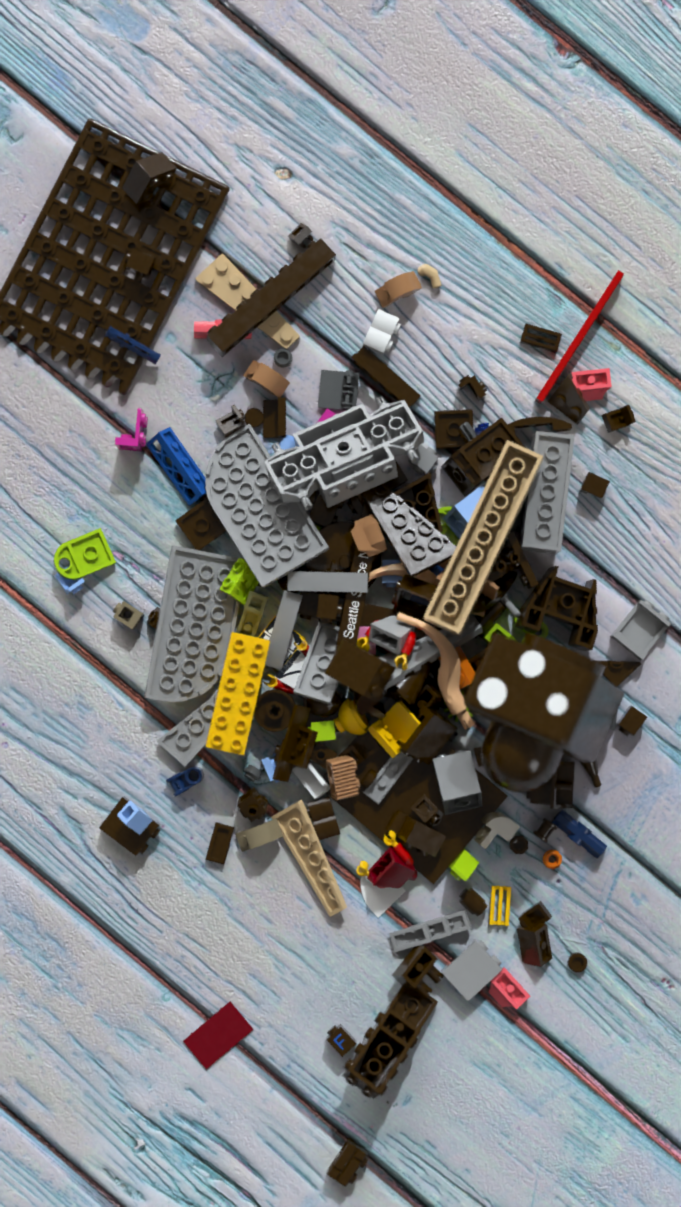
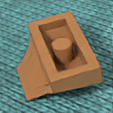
(368, 536)

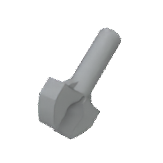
(510, 606)

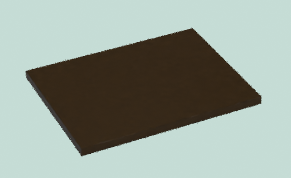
(410, 786)

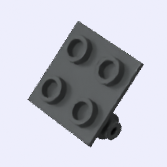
(338, 389)

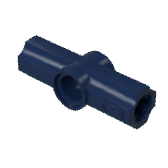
(579, 834)

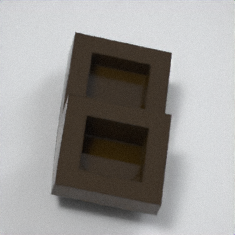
(362, 748)

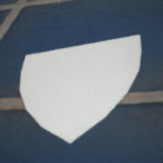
(378, 899)

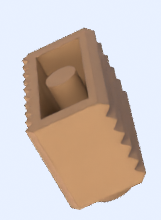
(342, 777)

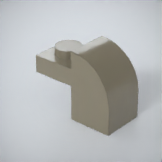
(495, 824)
(259, 835)

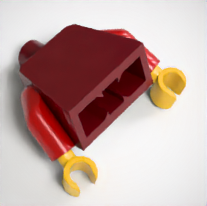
(392, 868)

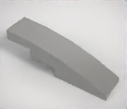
(327, 581)
(283, 629)
(430, 930)

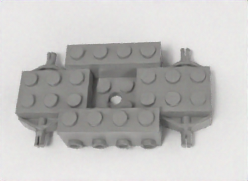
(338, 474)

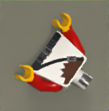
(288, 675)

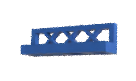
(181, 463)

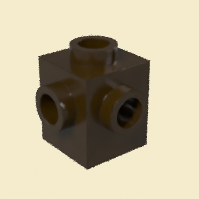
(253, 805)

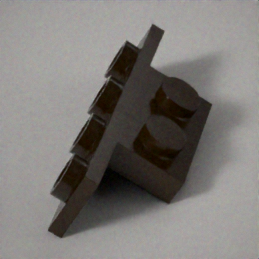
(297, 744)

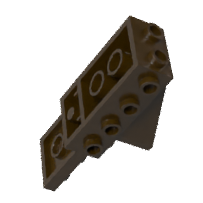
(388, 1042)

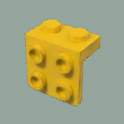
(396, 725)

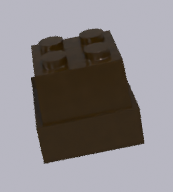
(558, 790)

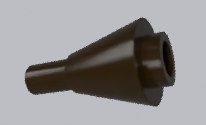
(592, 771)

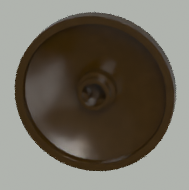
(341, 550)

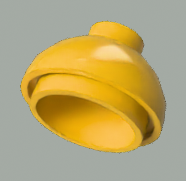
(350, 719)

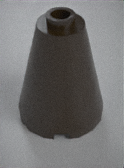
(410, 687)

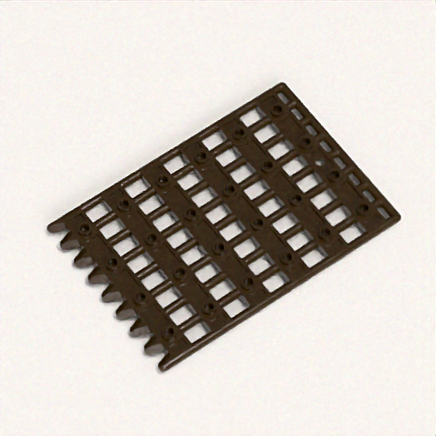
(63, 341)

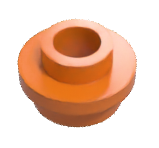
(556, 863)

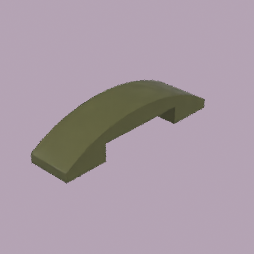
(252, 614)

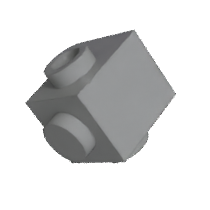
(427, 460)

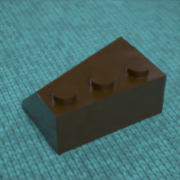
(422, 498)

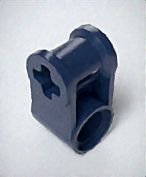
(184, 781)

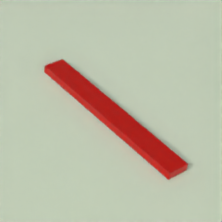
(579, 337)

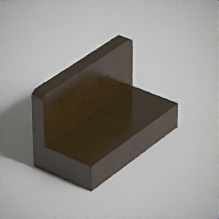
(274, 418)
(535, 945)

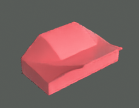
(592, 383)
(507, 990)

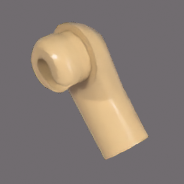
(432, 273)

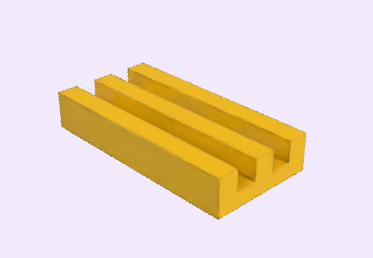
(500, 900)

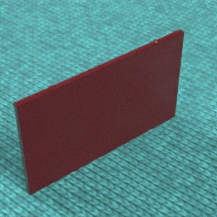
(218, 1035)

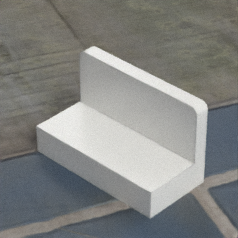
(312, 780)

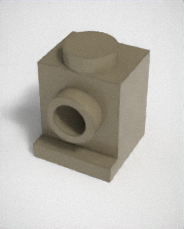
(131, 622)

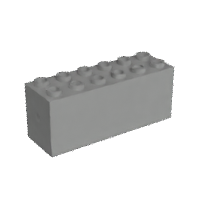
(548, 495)

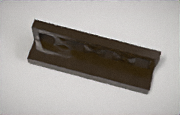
(384, 376)

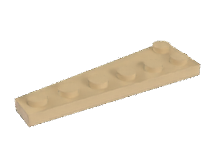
(232, 288)
(308, 852)

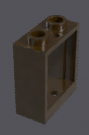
(418, 588)

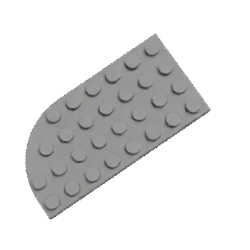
(266, 532)
(191, 626)

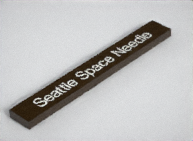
(354, 601)

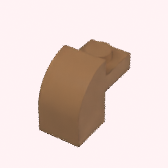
(397, 288)
(266, 378)

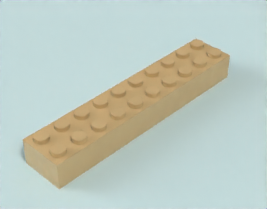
(483, 538)

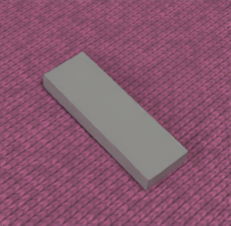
(387, 777)

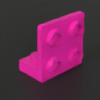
(126, 441)

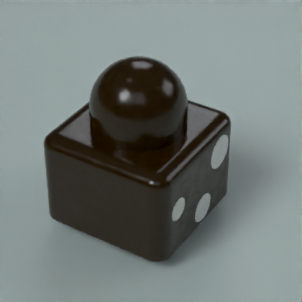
(538, 708)

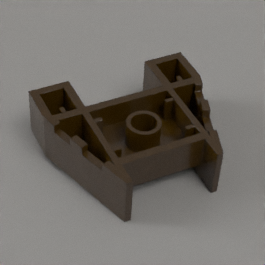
(565, 603)

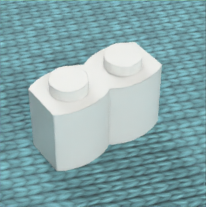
(381, 331)

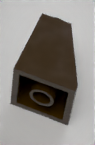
(360, 670)

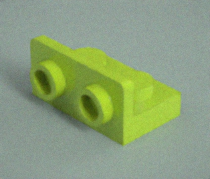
(239, 582)

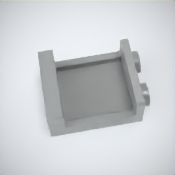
(641, 629)
(472, 969)

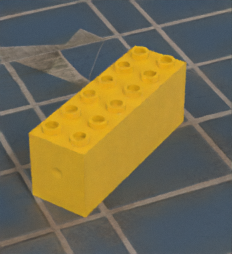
(237, 693)

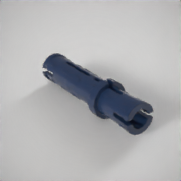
(113, 333)

